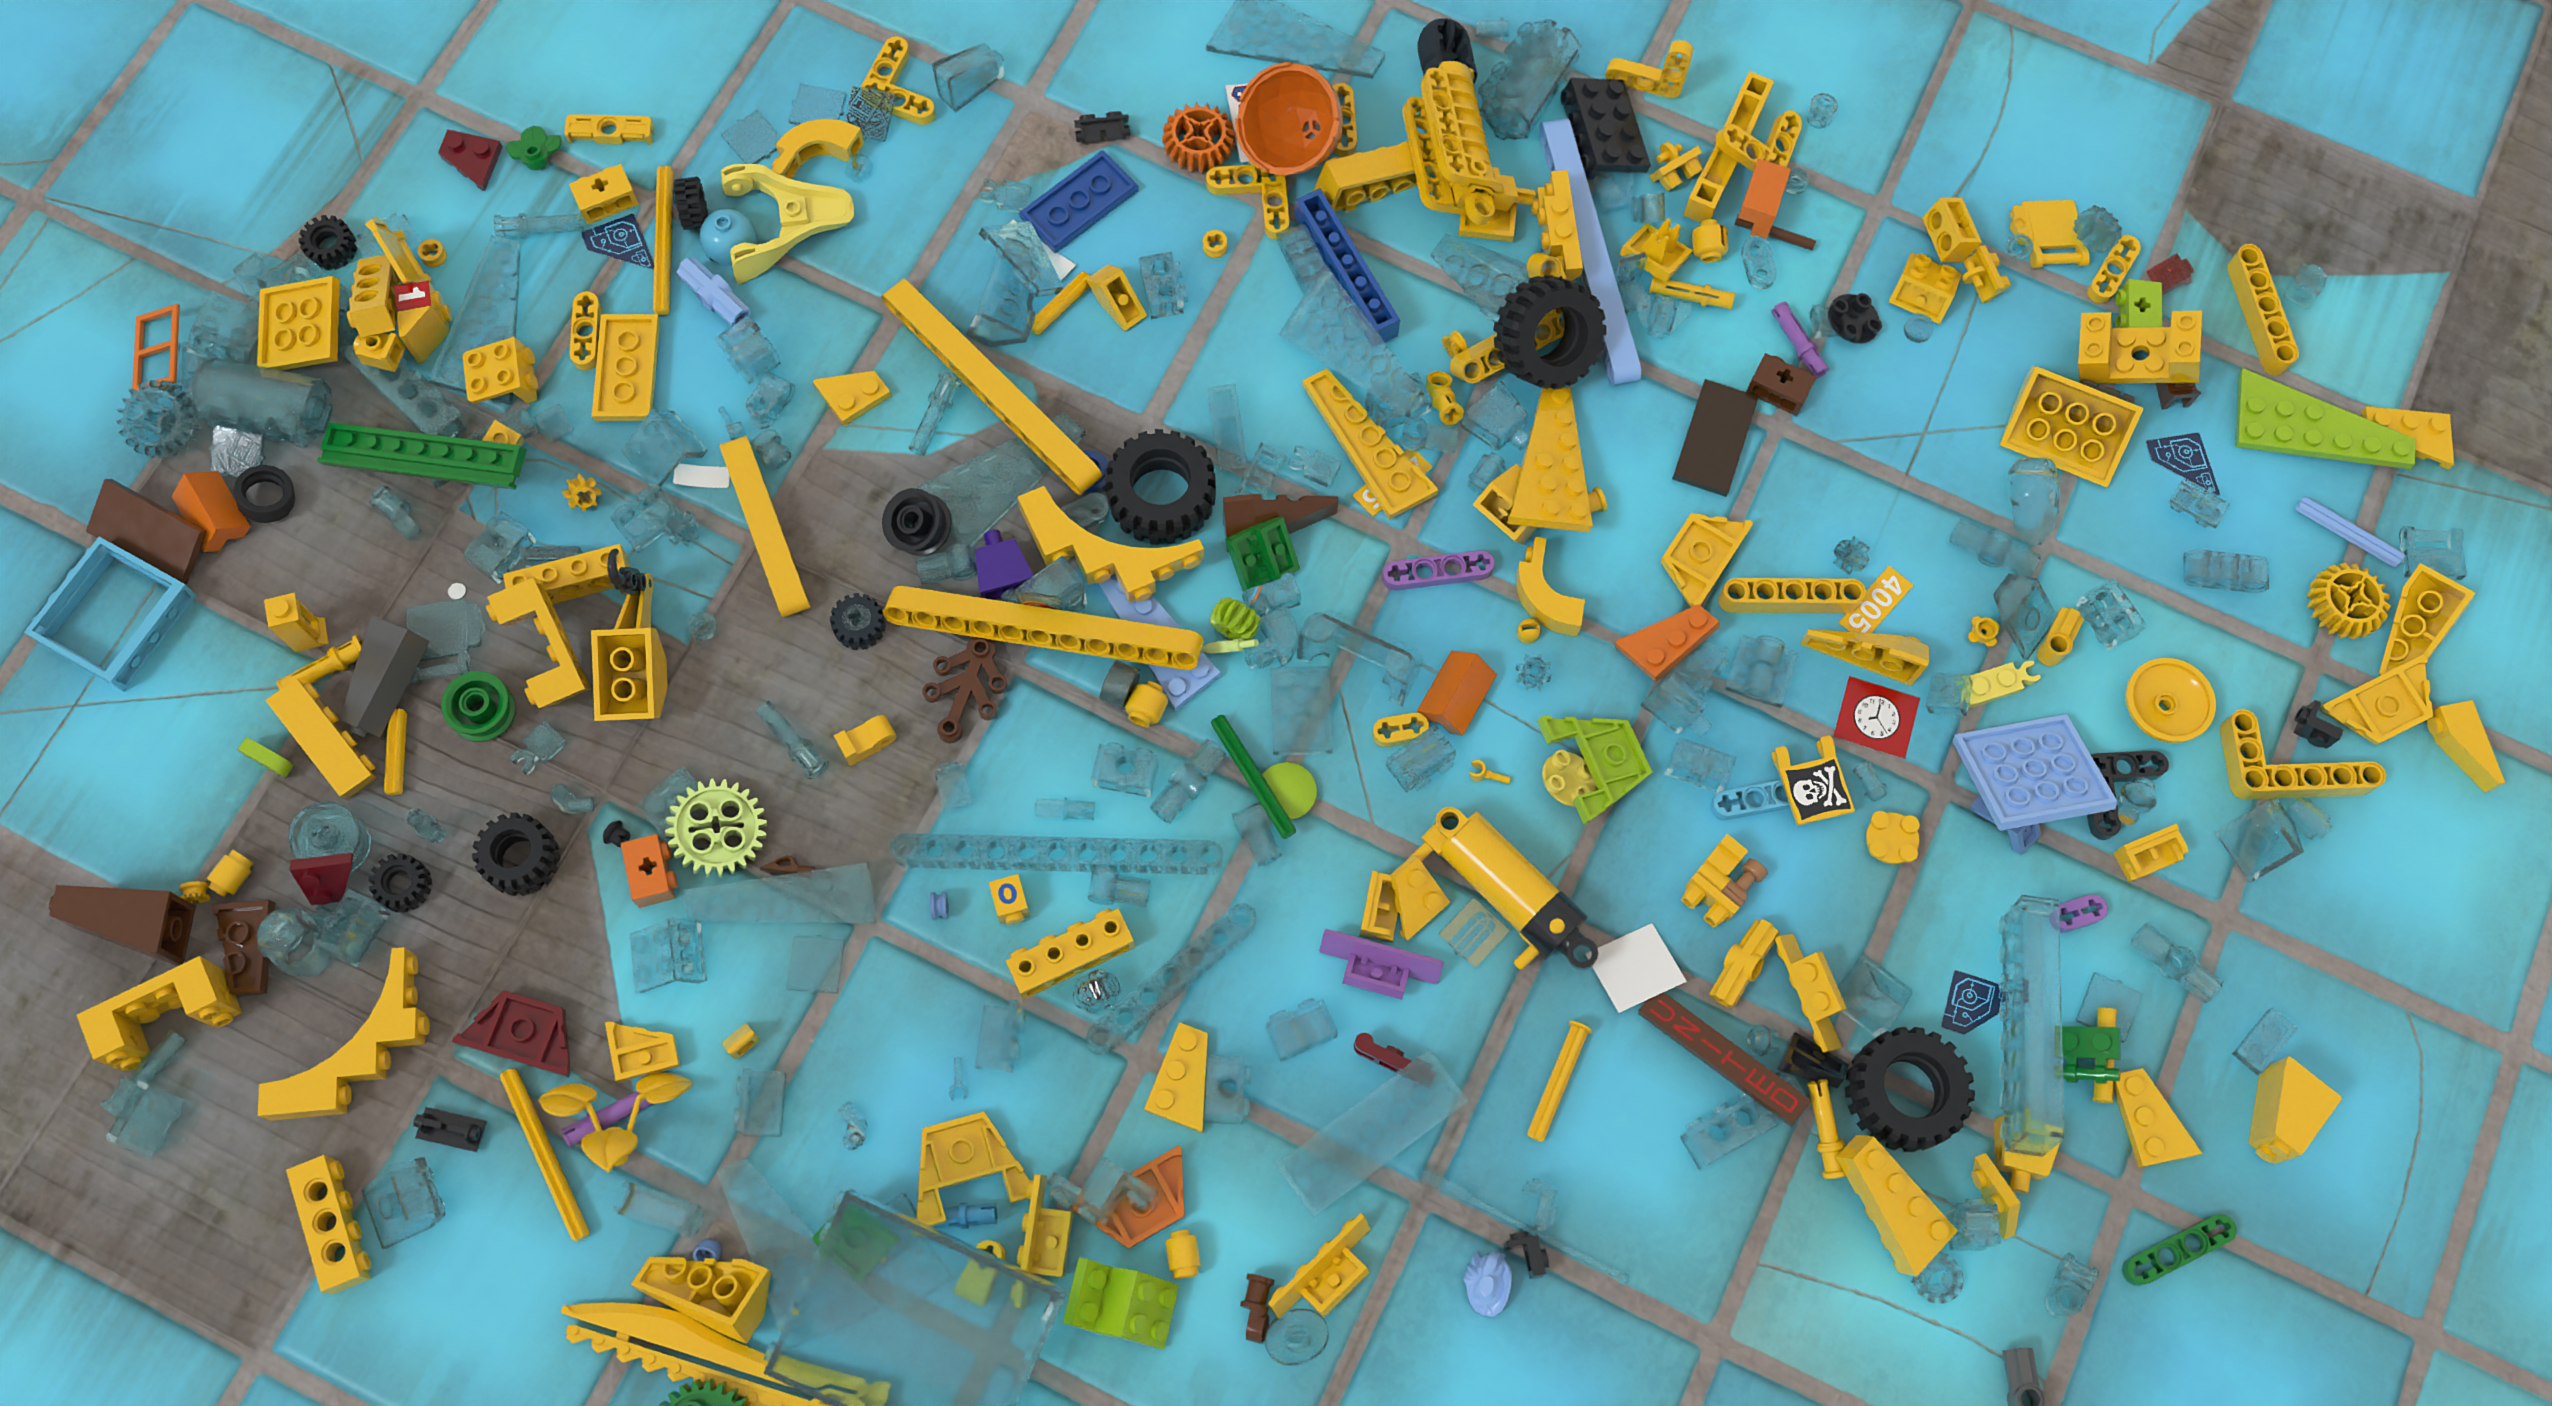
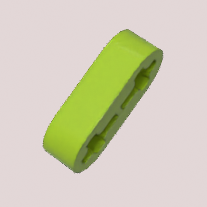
(265, 757)

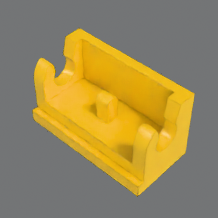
(2151, 853)
(1380, 909)

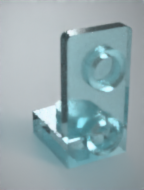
(1628, 279)

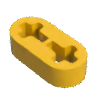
(1399, 723)

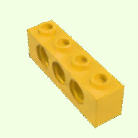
(373, 296)
(572, 575)
(305, 1184)

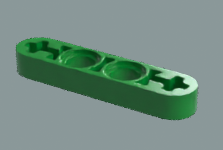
(2178, 1248)

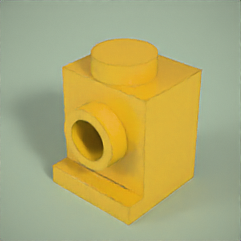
(380, 350)

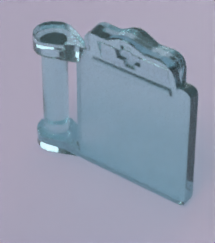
(451, 630)

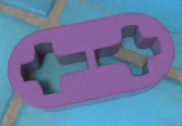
(2082, 920)

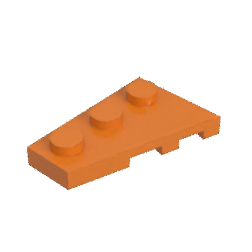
(1668, 641)

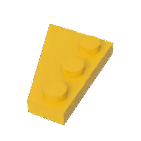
(1180, 1083)
(2150, 1122)

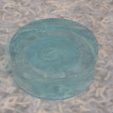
(1918, 328)

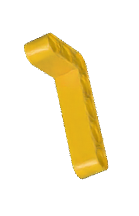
(1549, 330)
(2291, 775)

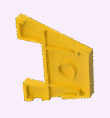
(959, 1154)

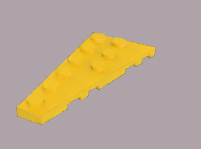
(1552, 472)

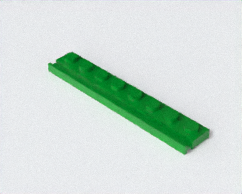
(422, 455)

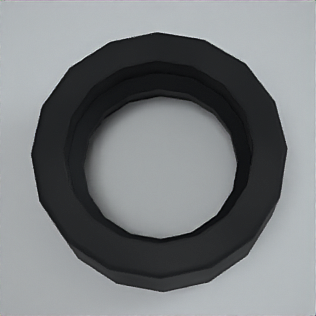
(260, 474)

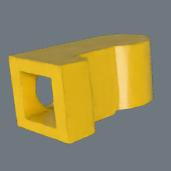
(865, 739)

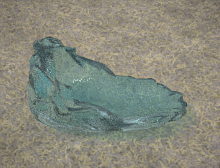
(2034, 497)

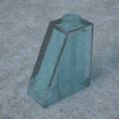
(967, 74)

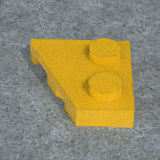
(640, 1052)

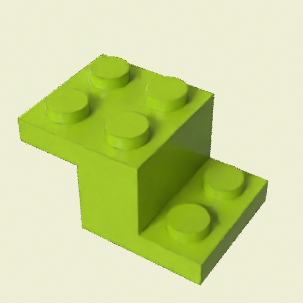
(1121, 1303)

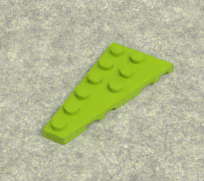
(2295, 423)

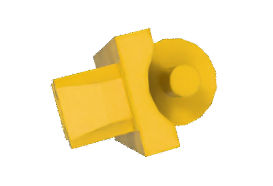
(1667, 174)
(1984, 275)

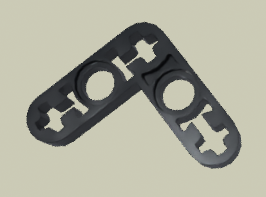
(2108, 768)

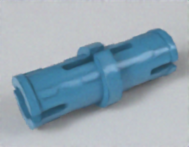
(969, 1215)

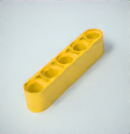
(2262, 310)
(1803, 589)

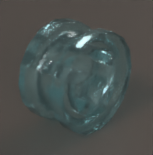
(2025, 252)

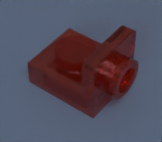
(2171, 273)

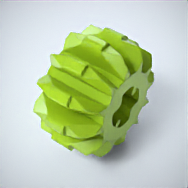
(1234, 619)

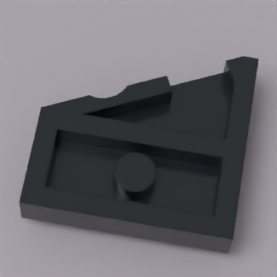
(1809, 1062)

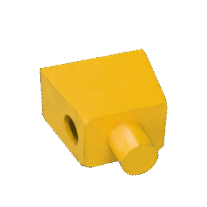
(2021, 1166)

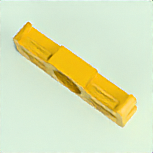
(591, 127)

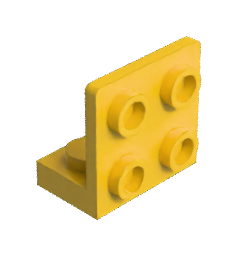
(1926, 287)

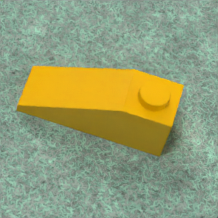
(2463, 738)

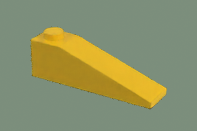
(2424, 616)
(1884, 654)
(717, 1294)

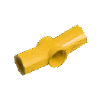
(1744, 963)

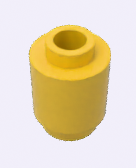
(230, 873)
(1183, 1254)

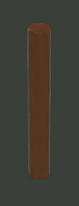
(1782, 235)

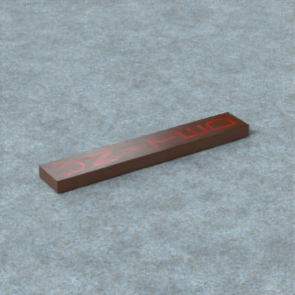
(1725, 1058)

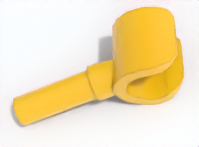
(1486, 774)

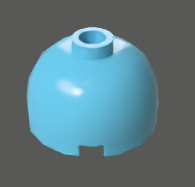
(723, 231)

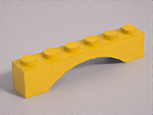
(1720, 165)

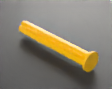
(1558, 1080)

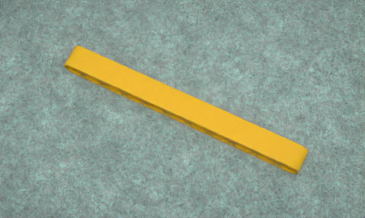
(992, 387)
(1044, 627)

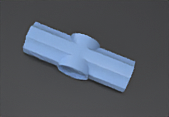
(712, 291)

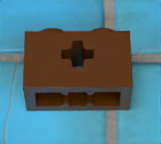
(1786, 395)

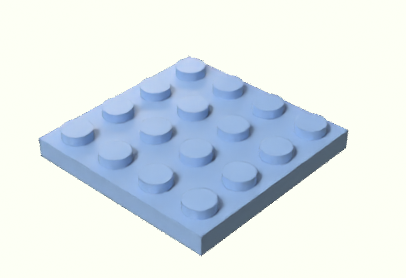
(2034, 772)

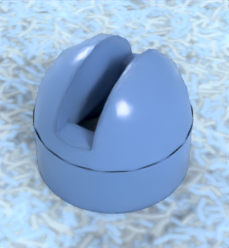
(706, 1245)

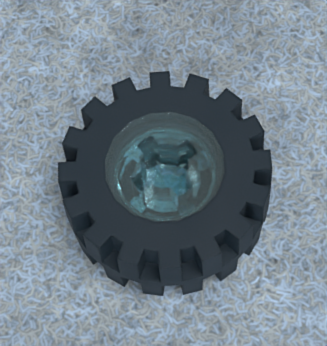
(857, 632)

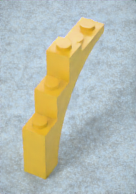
(1098, 558)
(364, 1058)

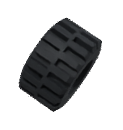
(506, 833)

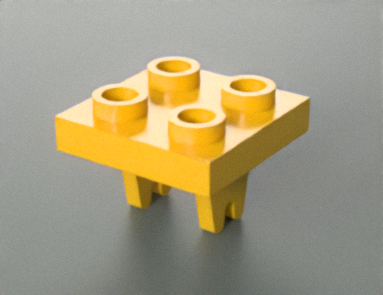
(1661, 247)

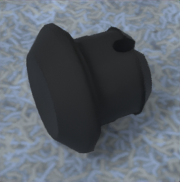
(615, 833)

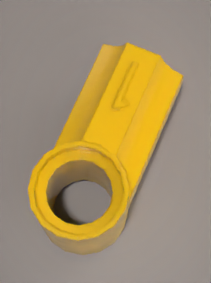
(2060, 636)

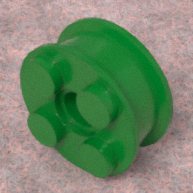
(466, 693)

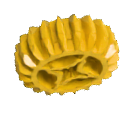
(2335, 601)

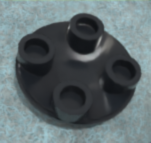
(1854, 318)

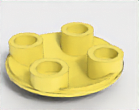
(1567, 777)

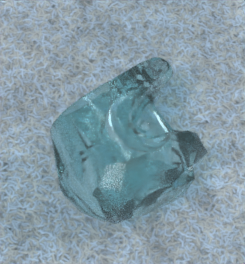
(282, 933)

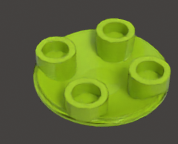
(1292, 787)

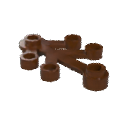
(966, 682)

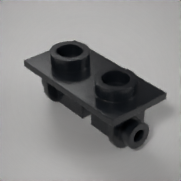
(1091, 127)
(449, 1129)

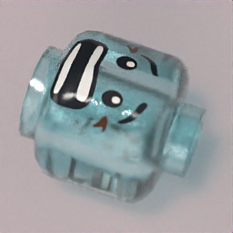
(1096, 991)

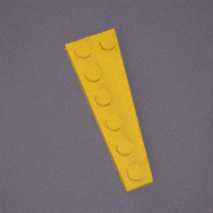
(1380, 463)

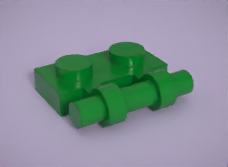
(2091, 1043)

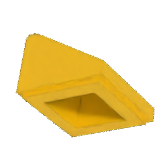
(740, 1041)

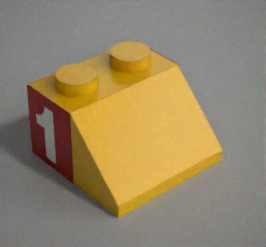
(421, 318)

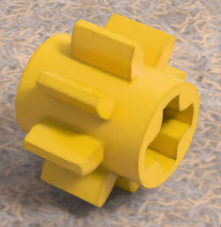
(578, 499)

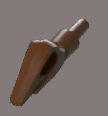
(792, 868)

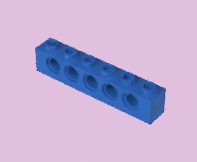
(1346, 262)

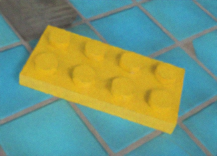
(625, 367)

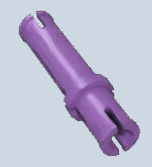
(1805, 348)
(607, 1116)

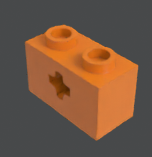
(638, 857)

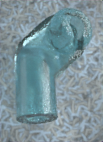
(568, 802)

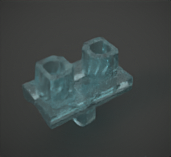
(2199, 503)

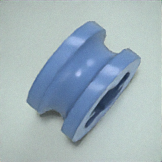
(939, 905)

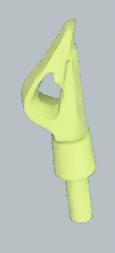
(1229, 646)

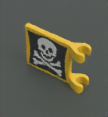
(1815, 787)

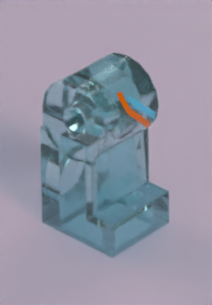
(1273, 595)

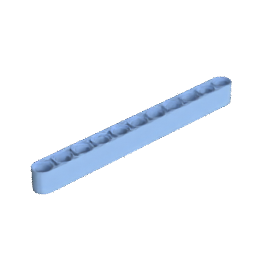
(1597, 273)

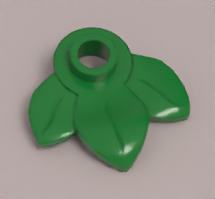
(534, 147)

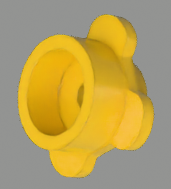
(1987, 624)

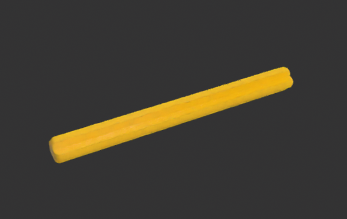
(663, 238)
(544, 1155)

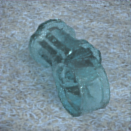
(396, 510)

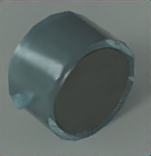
(1119, 684)

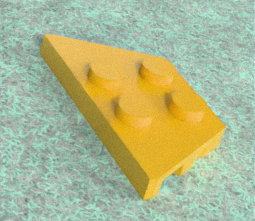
(1702, 553)
(2385, 703)

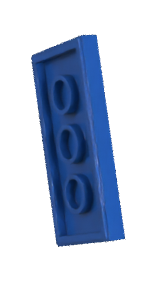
(1079, 201)

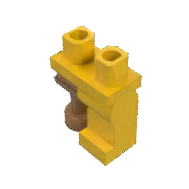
(1716, 888)

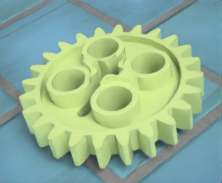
(713, 801)

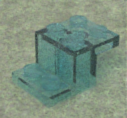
(1103, 1192)

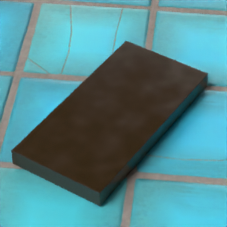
(1715, 437)

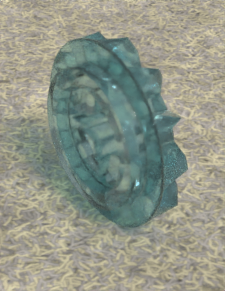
(1951, 1279)

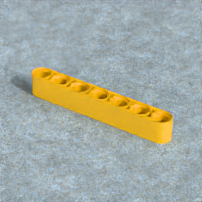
(764, 526)

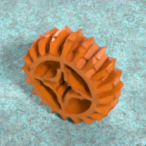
(1200, 128)

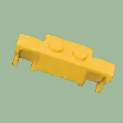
(1556, 214)

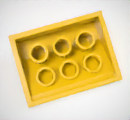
(2070, 425)

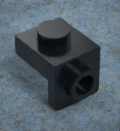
(2315, 729)
(1535, 1257)

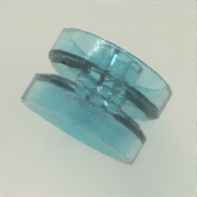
(329, 830)

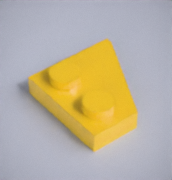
(852, 394)
(1417, 896)
(1996, 1191)

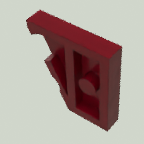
(471, 155)
(322, 877)

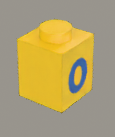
(1009, 900)

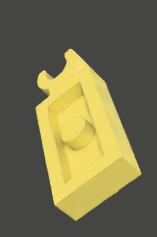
(2000, 683)

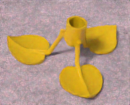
(614, 1144)

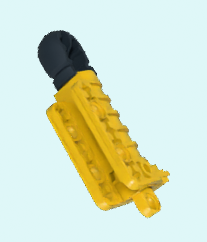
(1454, 131)

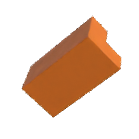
(1764, 196)
(210, 505)
(1457, 691)

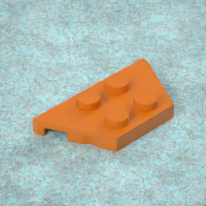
(1130, 1224)

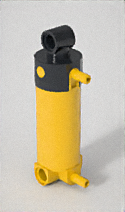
(1511, 885)

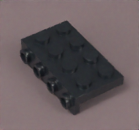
(1604, 126)

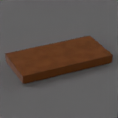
(146, 530)

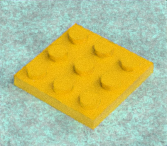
(299, 324)

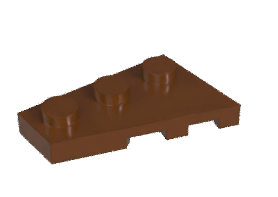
(243, 963)

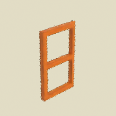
(140, 353)

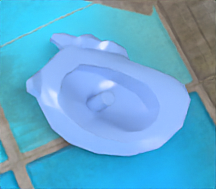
(1488, 1283)

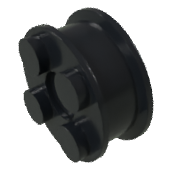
(931, 529)

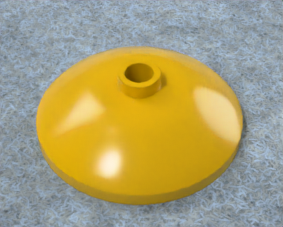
(2183, 692)

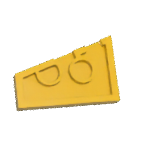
(2429, 429)

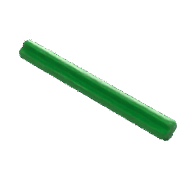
(1253, 776)

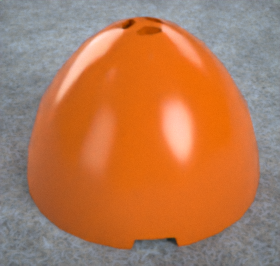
(1275, 115)

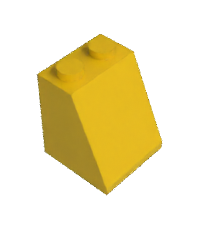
(2288, 1110)

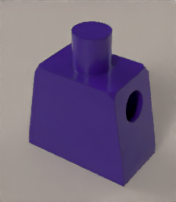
(1000, 566)

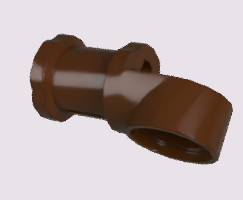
(1256, 1301)

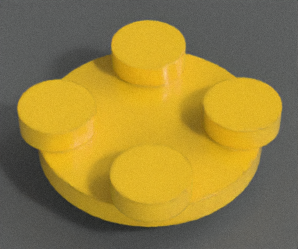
(1893, 837)

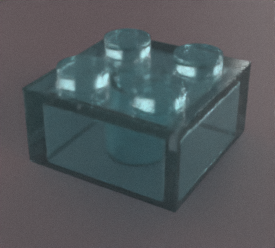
(1949, 694)

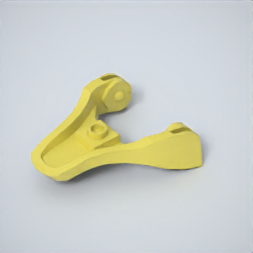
(802, 210)

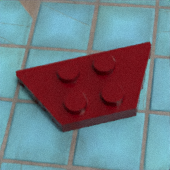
(521, 1032)

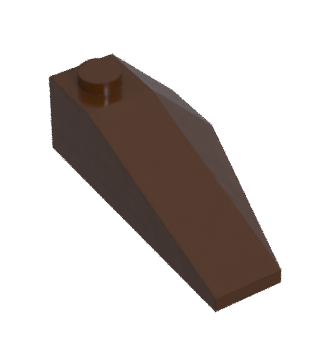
(1249, 510)

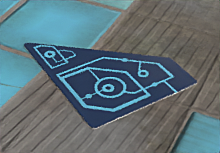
(619, 240)
(2185, 457)
(1970, 1002)

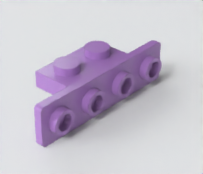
(1379, 966)

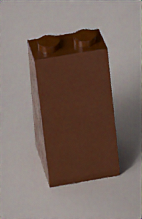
(137, 919)

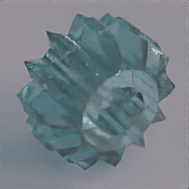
(2097, 229)

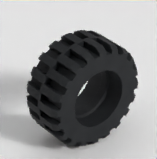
(1579, 342)
(1153, 453)
(1941, 1067)

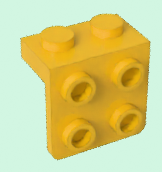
(500, 370)

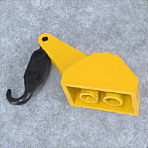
(630, 658)

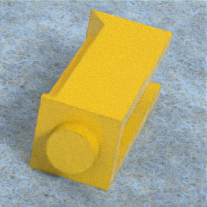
(295, 623)

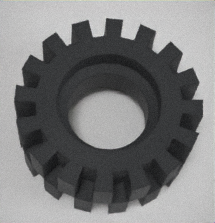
(690, 202)
(318, 232)
(388, 869)

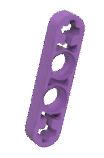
(1437, 565)

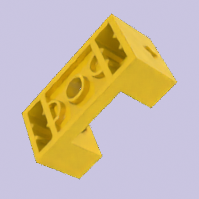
(2172, 350)
(522, 603)
(114, 1025)

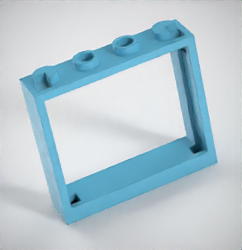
(145, 638)

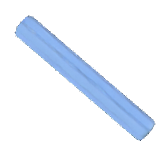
(2350, 531)

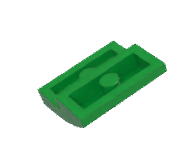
(1262, 553)

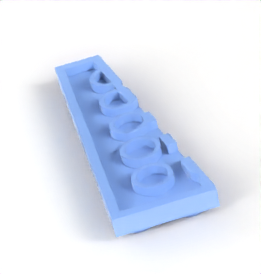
(1177, 684)

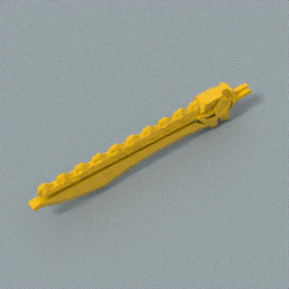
(681, 1334)

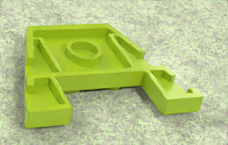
(1610, 754)

